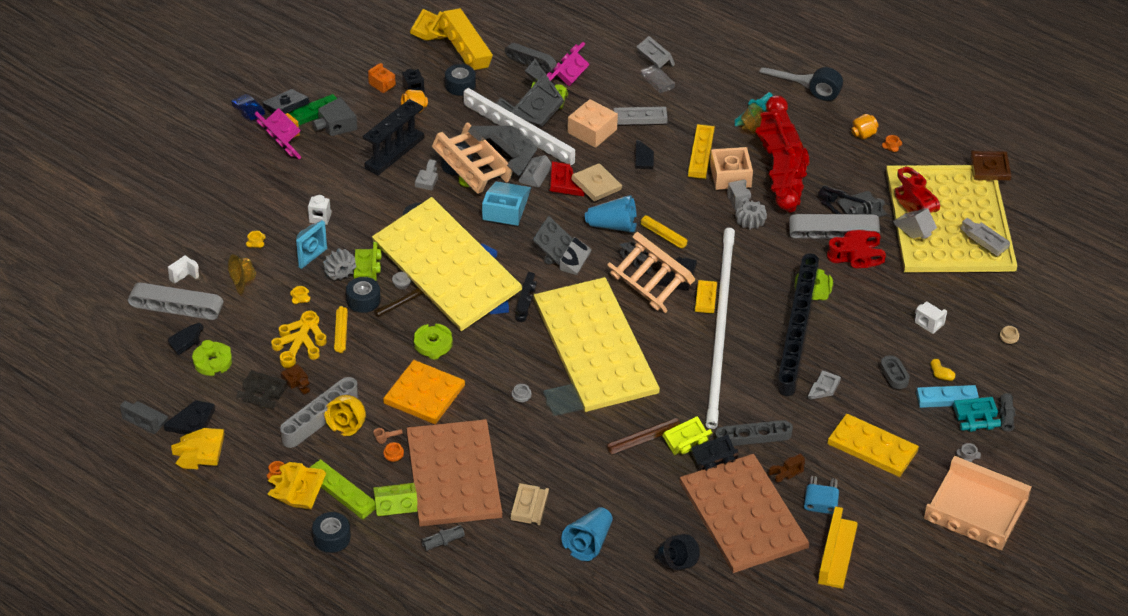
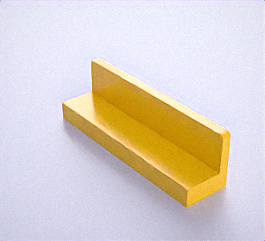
(837, 550)

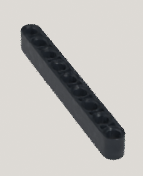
(798, 325)

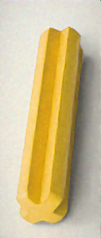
(664, 231)
(341, 329)

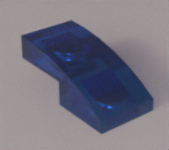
(248, 106)

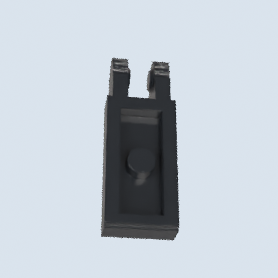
(525, 297)

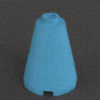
(613, 215)
(587, 534)

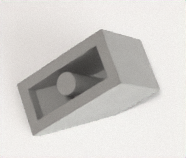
(916, 223)

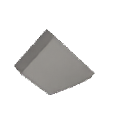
(825, 385)

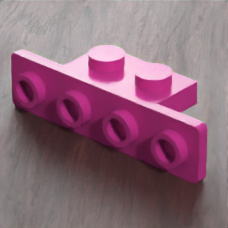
(571, 67)
(282, 127)

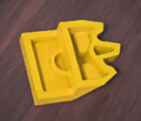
(428, 26)
(199, 448)
(297, 485)

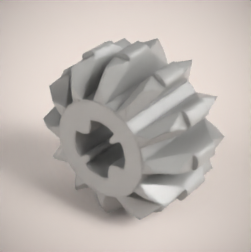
(751, 214)
(339, 264)

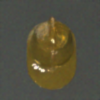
(751, 117)
(240, 271)

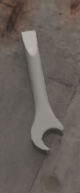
(802, 79)

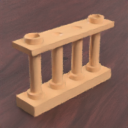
(464, 167)
(655, 254)

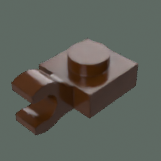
(297, 378)
(791, 468)

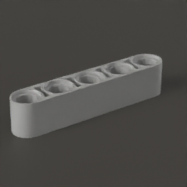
(830, 225)
(175, 301)
(312, 416)

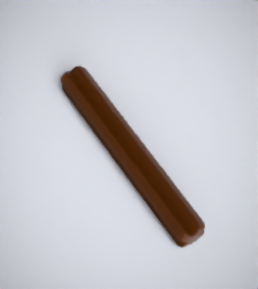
(641, 436)

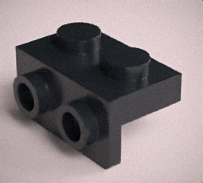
(714, 453)

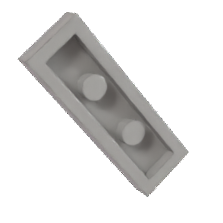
(641, 115)

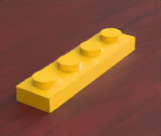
(701, 151)

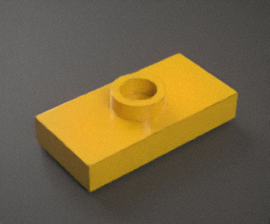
(706, 296)

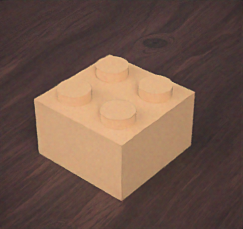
(592, 123)
(730, 166)

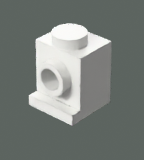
(319, 205)
(930, 317)

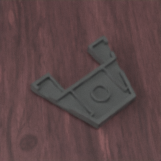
(539, 101)
(509, 140)

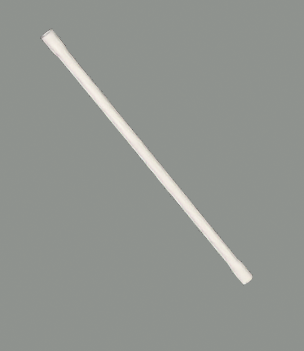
(712, 412)

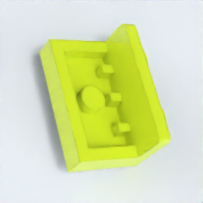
(686, 435)

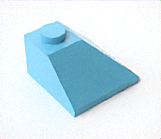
(311, 243)

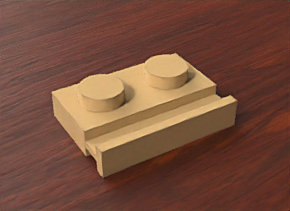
(529, 504)

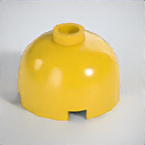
(345, 414)

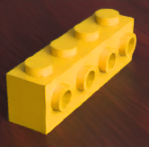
(465, 39)

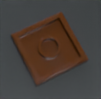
(990, 165)

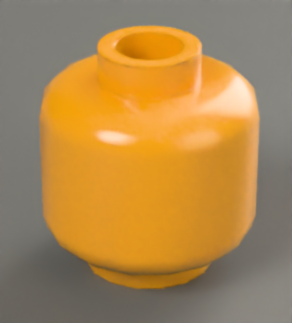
(415, 95)
(864, 126)

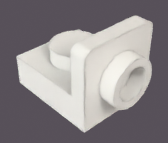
(182, 268)

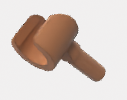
(381, 435)

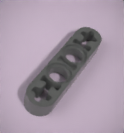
(527, 55)
(753, 431)

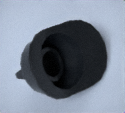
(678, 552)

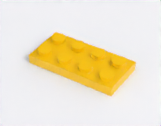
(873, 445)

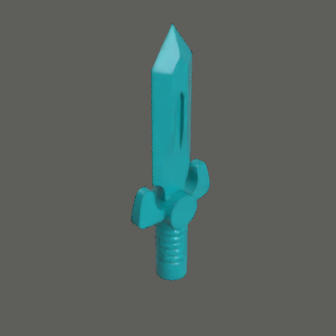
(760, 102)

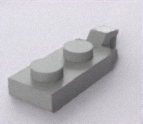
(985, 236)

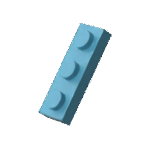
(944, 395)

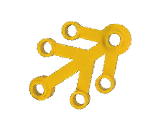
(308, 321)

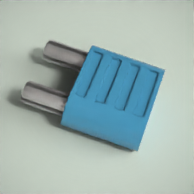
(820, 497)

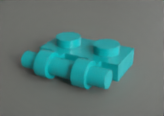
(974, 409)

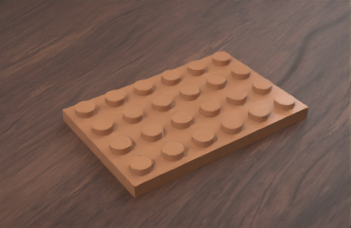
(454, 473)
(744, 513)

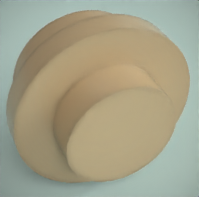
(1009, 335)

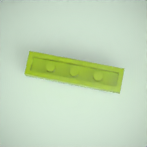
(345, 491)

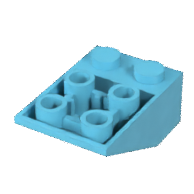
(505, 203)

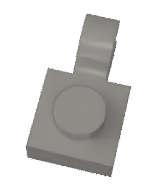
(428, 178)

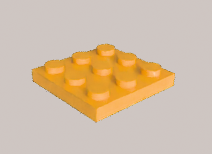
(424, 391)

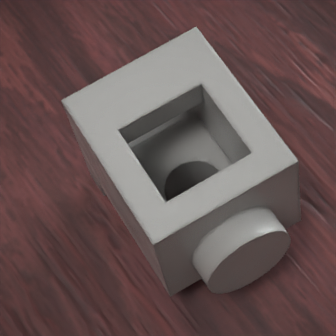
(738, 193)

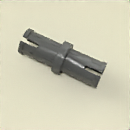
(1007, 412)
(442, 537)

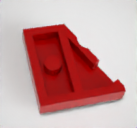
(561, 180)

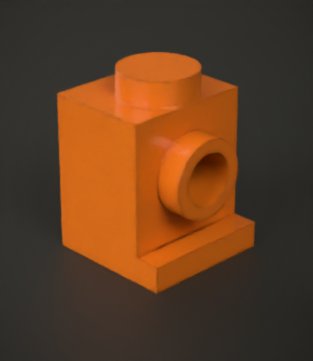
(381, 78)

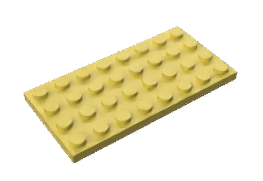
(447, 263)
(596, 344)

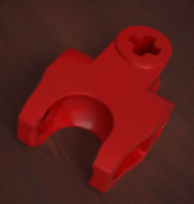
(915, 193)
(856, 249)

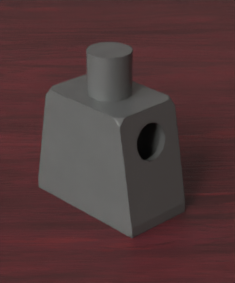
(335, 118)

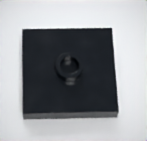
(286, 101)

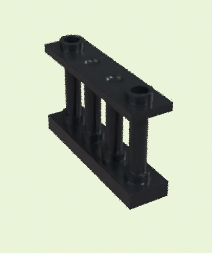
(401, 144)

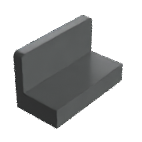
(143, 416)

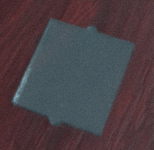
(563, 400)

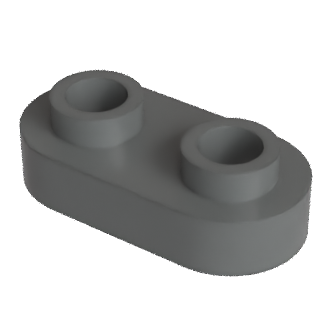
(894, 372)

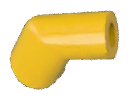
(942, 372)

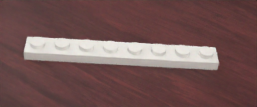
(505, 118)

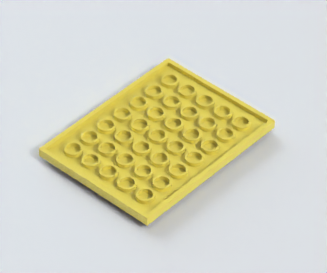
(949, 246)

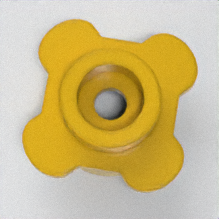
(255, 239)
(300, 295)

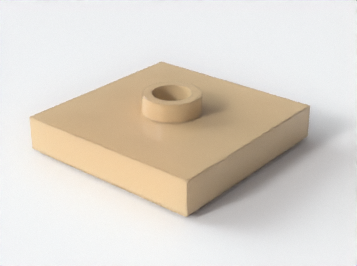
(596, 182)

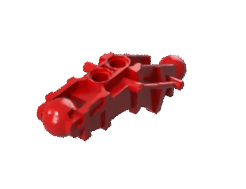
(789, 155)

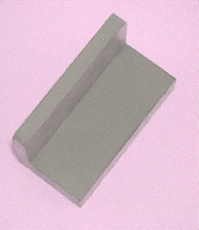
(655, 52)

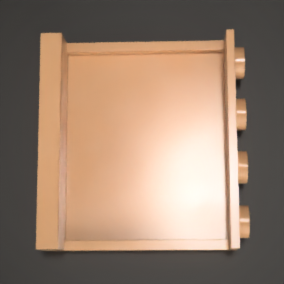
(978, 503)

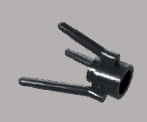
(829, 195)

